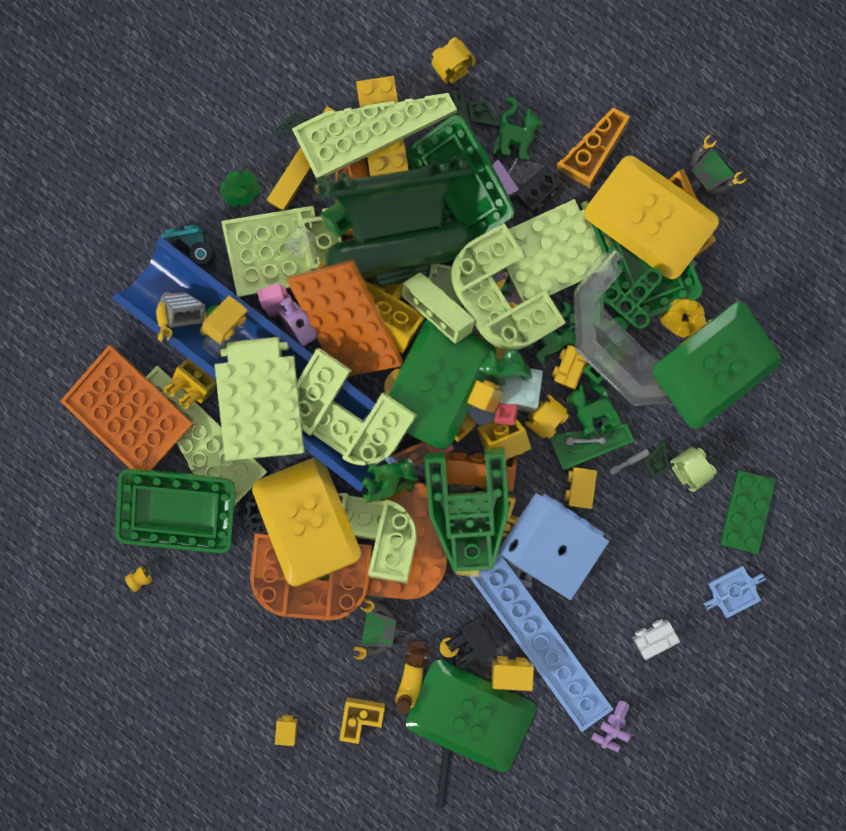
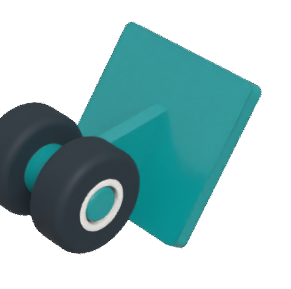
(200, 252)

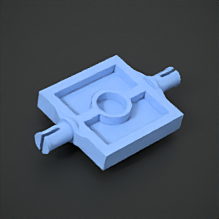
(734, 591)

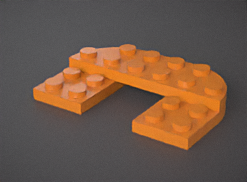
(429, 556)
(313, 599)

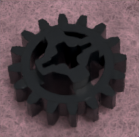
(251, 514)

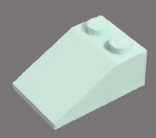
(521, 392)

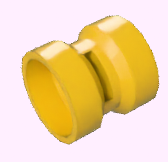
(138, 579)

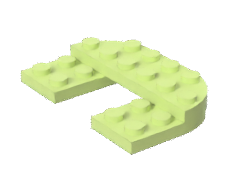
(485, 302)
(339, 428)
(392, 530)

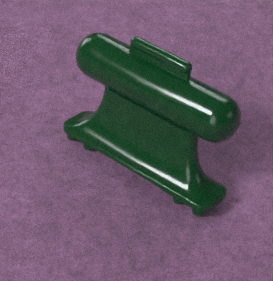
(398, 220)

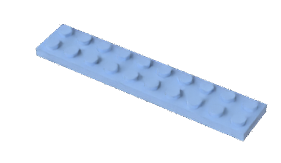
(542, 644)

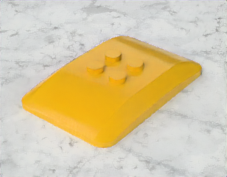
(651, 217)
(306, 522)

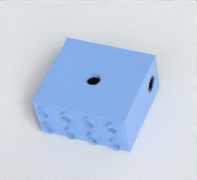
(553, 545)

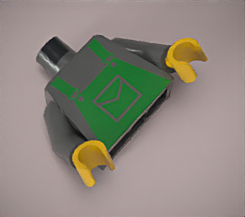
(710, 172)
(378, 630)

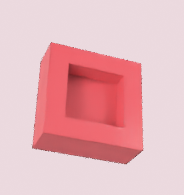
(506, 414)

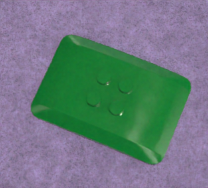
(476, 197)
(632, 268)
(716, 365)
(439, 383)
(175, 510)
(470, 716)

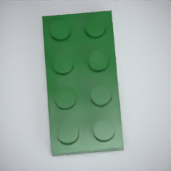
(747, 512)

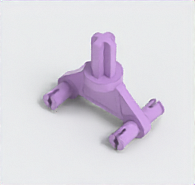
(617, 721)

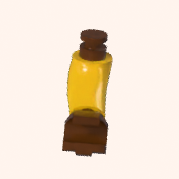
(411, 681)

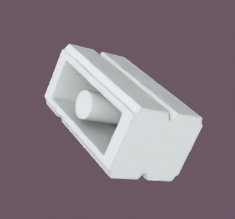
(655, 639)

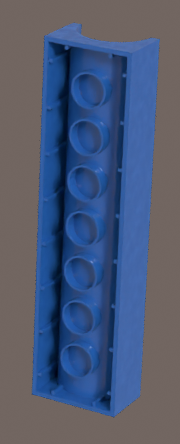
(176, 273)

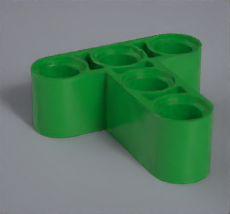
(632, 299)

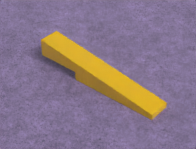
(291, 180)

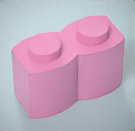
(271, 298)

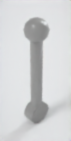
(570, 441)

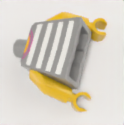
(179, 310)

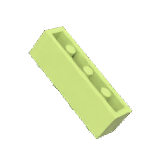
(437, 307)

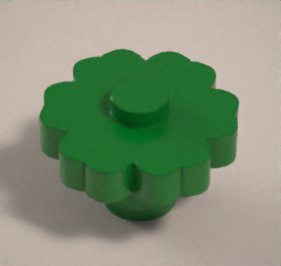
(239, 188)

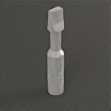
(630, 461)

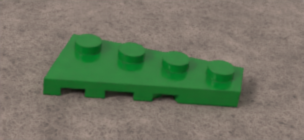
(582, 452)

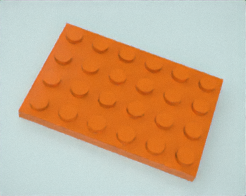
(345, 318)
(126, 411)

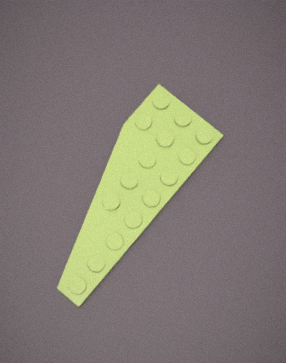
(347, 136)
(204, 444)

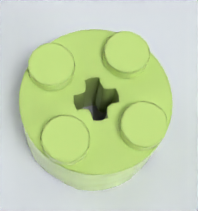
(693, 468)

